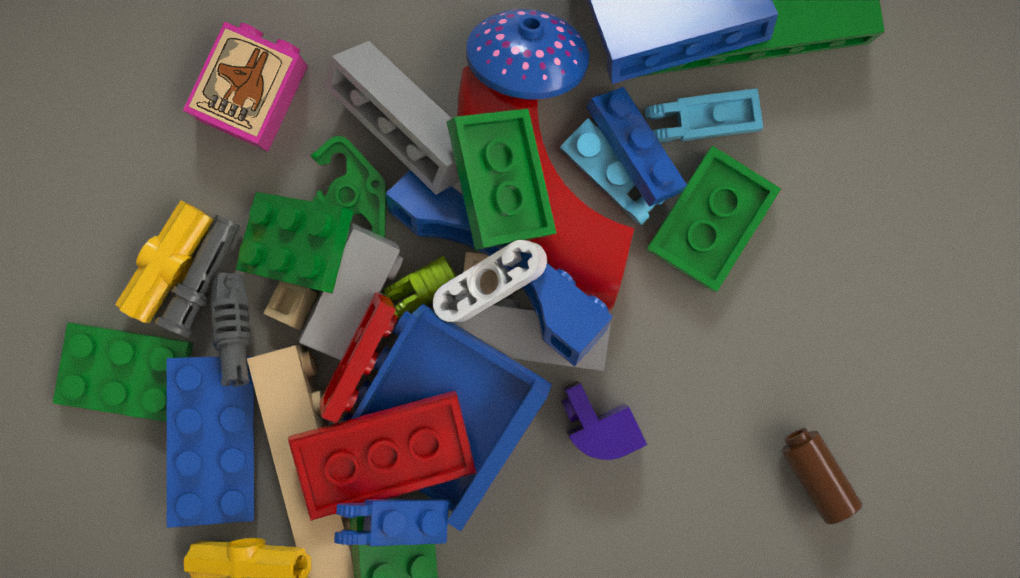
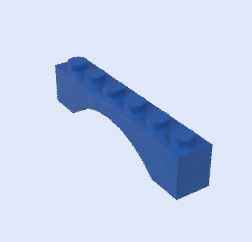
(565, 314)

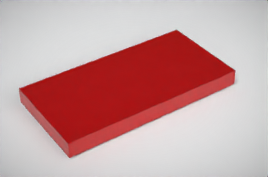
(382, 454)

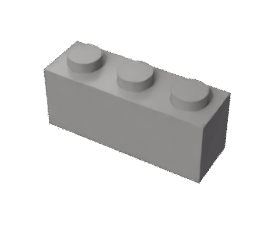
(362, 272)

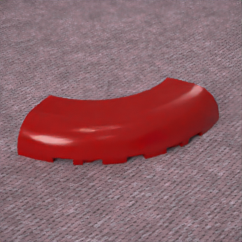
(585, 242)

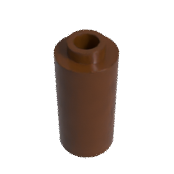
(821, 476)

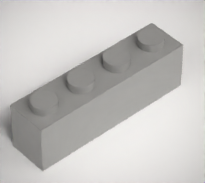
(395, 113)
(519, 335)

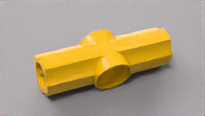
(164, 262)
(246, 560)

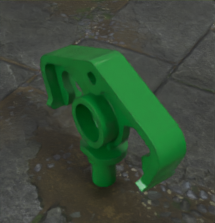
(359, 189)

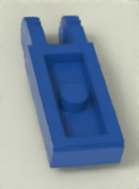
(396, 522)

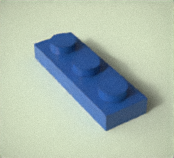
(636, 146)

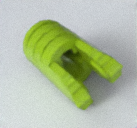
(423, 281)

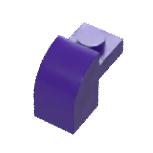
(603, 436)

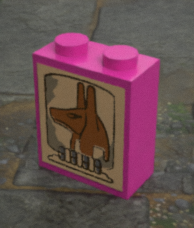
(246, 85)

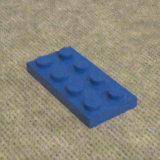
(208, 445)

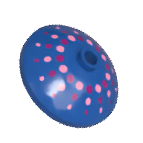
(527, 54)

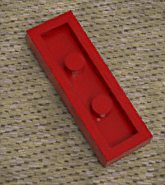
(358, 358)

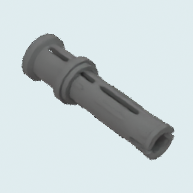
(191, 293)

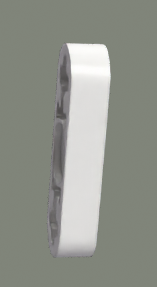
(470, 281)

